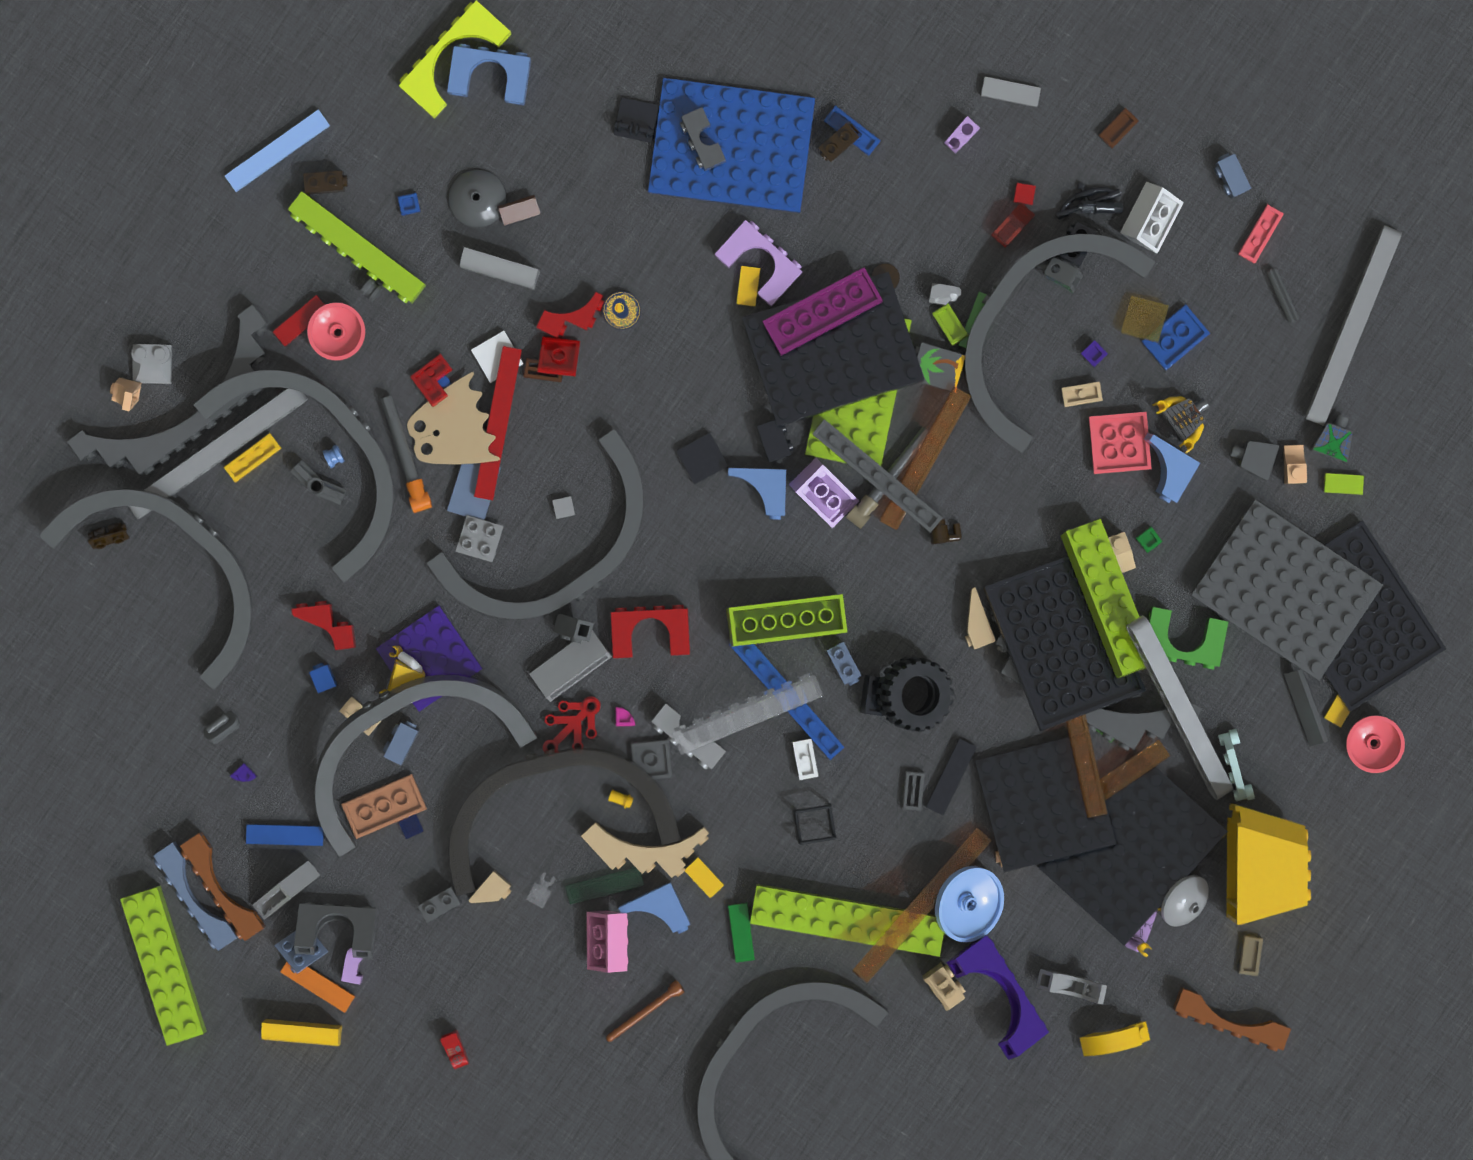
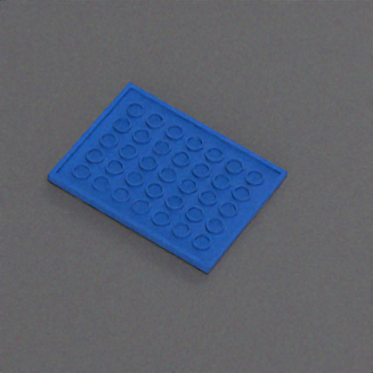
(758, 132)

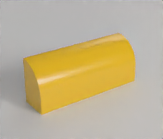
(301, 1032)

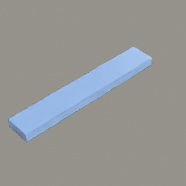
(277, 150)

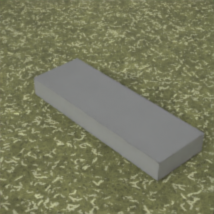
(1010, 92)

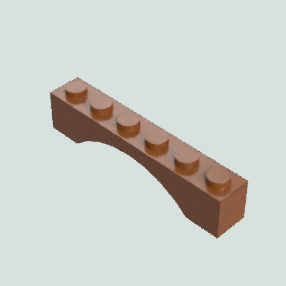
(199, 853)
(1269, 1032)

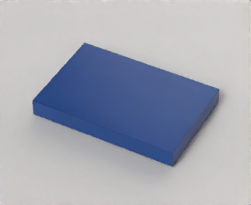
(1178, 337)

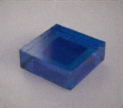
(411, 826)

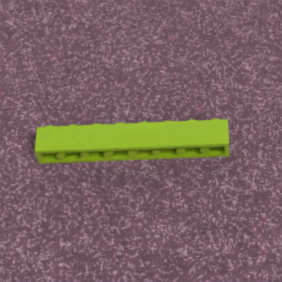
(356, 247)

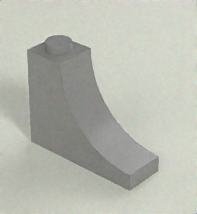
(286, 890)

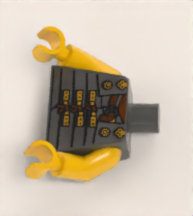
(1184, 418)

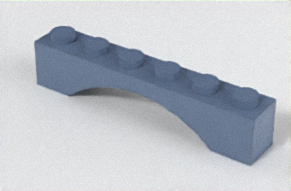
(217, 928)

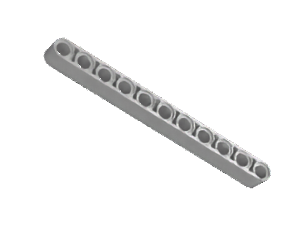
(1353, 325)
(224, 446)
(1179, 707)

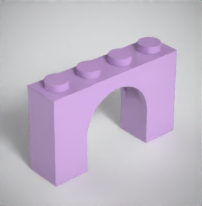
(747, 238)

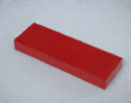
(297, 322)

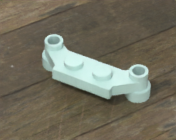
(1242, 792)

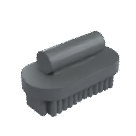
(221, 727)

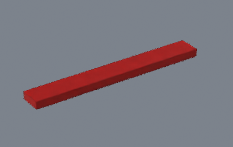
(499, 420)

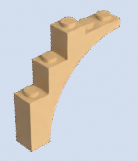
(669, 857)

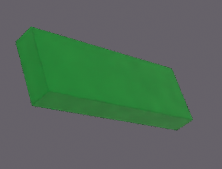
(741, 932)

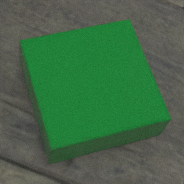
(1148, 539)

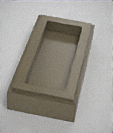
(1250, 955)

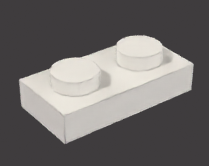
(805, 759)

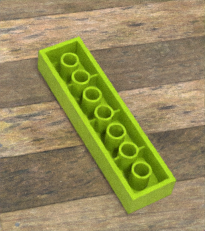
(1104, 593)
(163, 965)

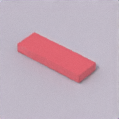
(1260, 234)

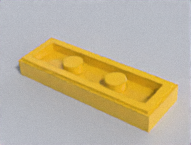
(252, 457)

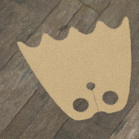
(459, 426)

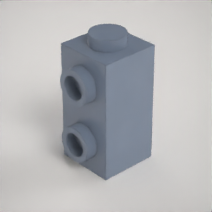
(1232, 175)
(844, 664)
(401, 743)

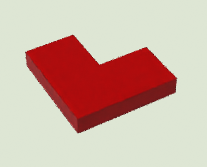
(427, 379)

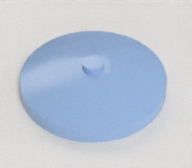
(969, 904)

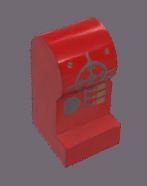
(454, 1049)

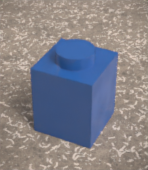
(323, 677)

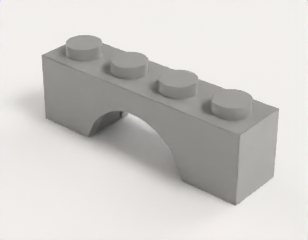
(668, 719)

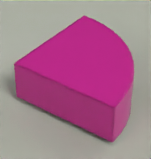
(624, 717)

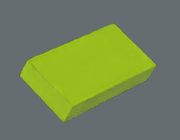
(950, 324)
(1343, 484)

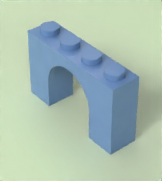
(466, 60)

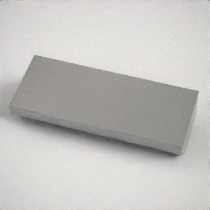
(499, 268)
(569, 666)

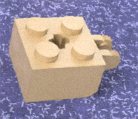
(943, 986)

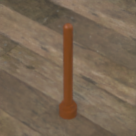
(674, 990)

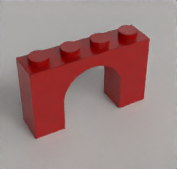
(674, 619)

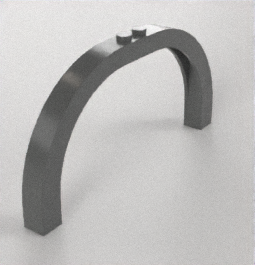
(1004, 287)
(347, 417)
(192, 525)
(464, 592)
(383, 707)
(726, 1048)

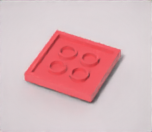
(1119, 443)

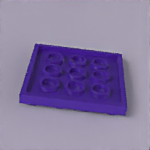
(435, 647)

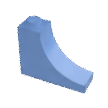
(1175, 469)
(769, 484)
(662, 903)

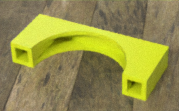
(474, 23)

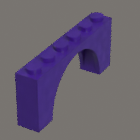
(1025, 1024)

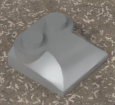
(152, 363)

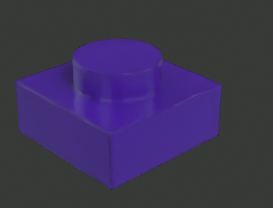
(1094, 353)

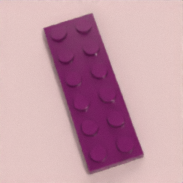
(822, 311)

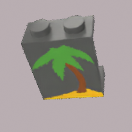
(939, 366)

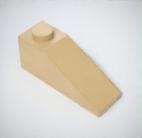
(978, 627)

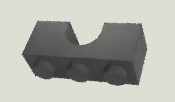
(708, 155)

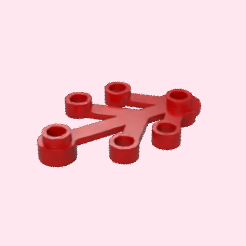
(574, 722)

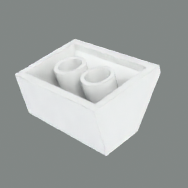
(1151, 217)

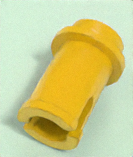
(621, 799)

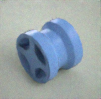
(333, 456)

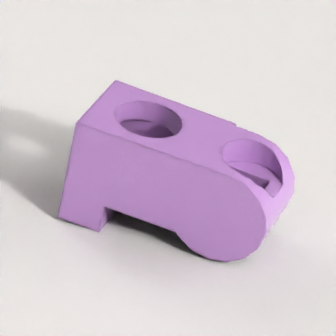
(962, 135)
(351, 969)

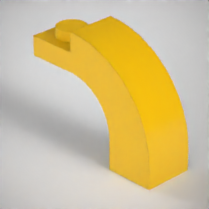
(1116, 1040)

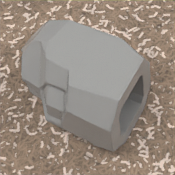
(943, 293)

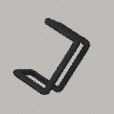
(829, 807)

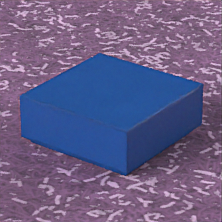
(409, 204)

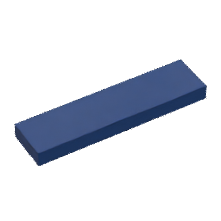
(284, 835)

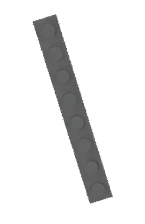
(877, 475)

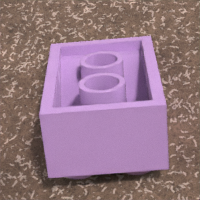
(824, 492)

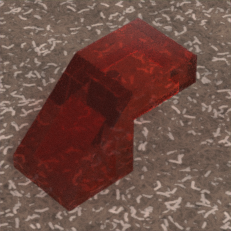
(1013, 224)

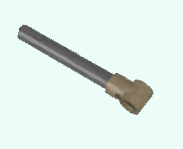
(861, 513)

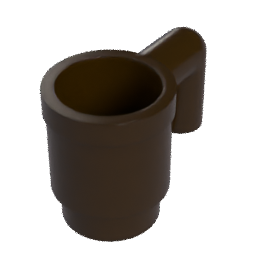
(940, 533)

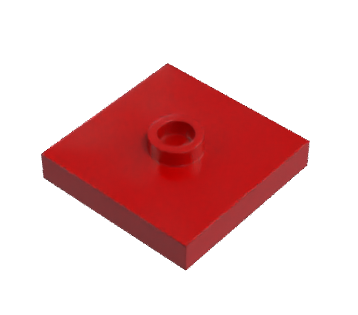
(558, 356)

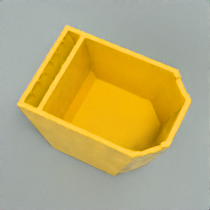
(1265, 865)

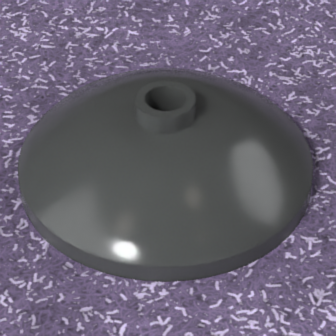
(480, 212)

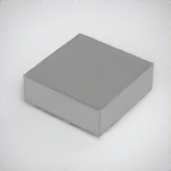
(563, 507)

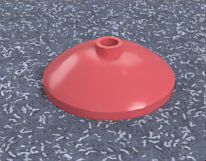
(323, 326)
(1380, 756)

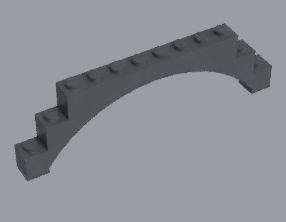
(150, 450)
(1122, 727)

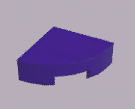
(243, 774)

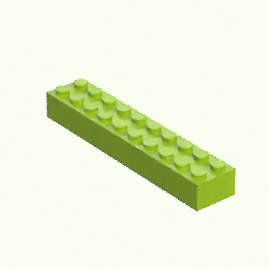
(839, 918)

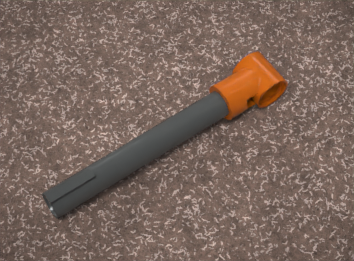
(418, 497)

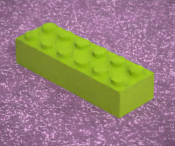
(786, 620)

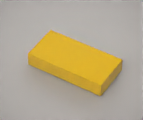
(748, 286)
(1337, 712)
(704, 877)

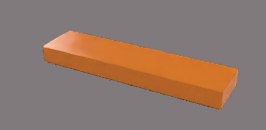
(321, 986)

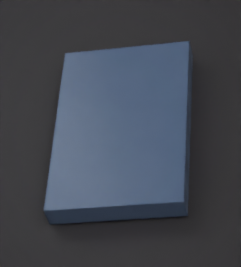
(463, 499)

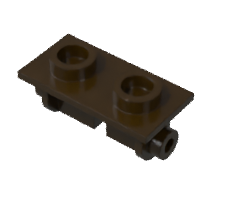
(99, 538)

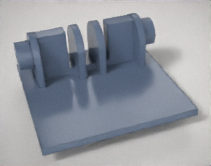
(298, 961)

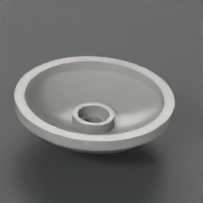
(1185, 900)

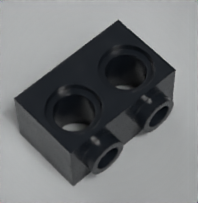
(1077, 261)

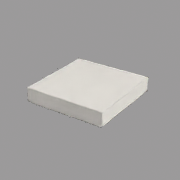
(489, 354)

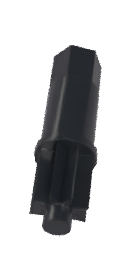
(1100, 207)

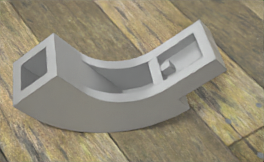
(1071, 985)

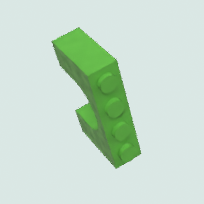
(1209, 650)

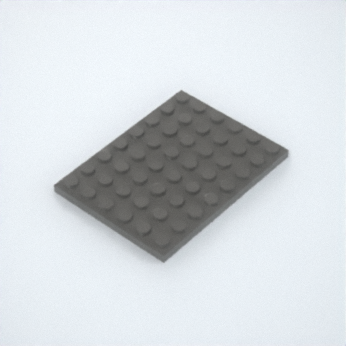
(1286, 590)

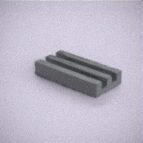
(905, 792)

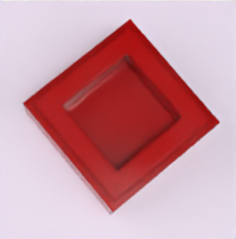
(1024, 193)

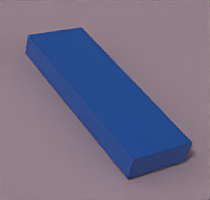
(865, 143)

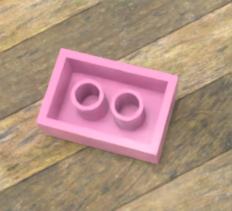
(607, 941)

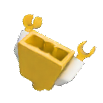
(404, 669)

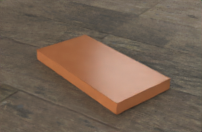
(384, 806)

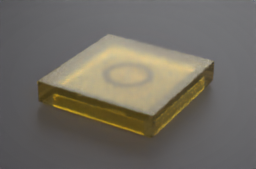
(1144, 319)

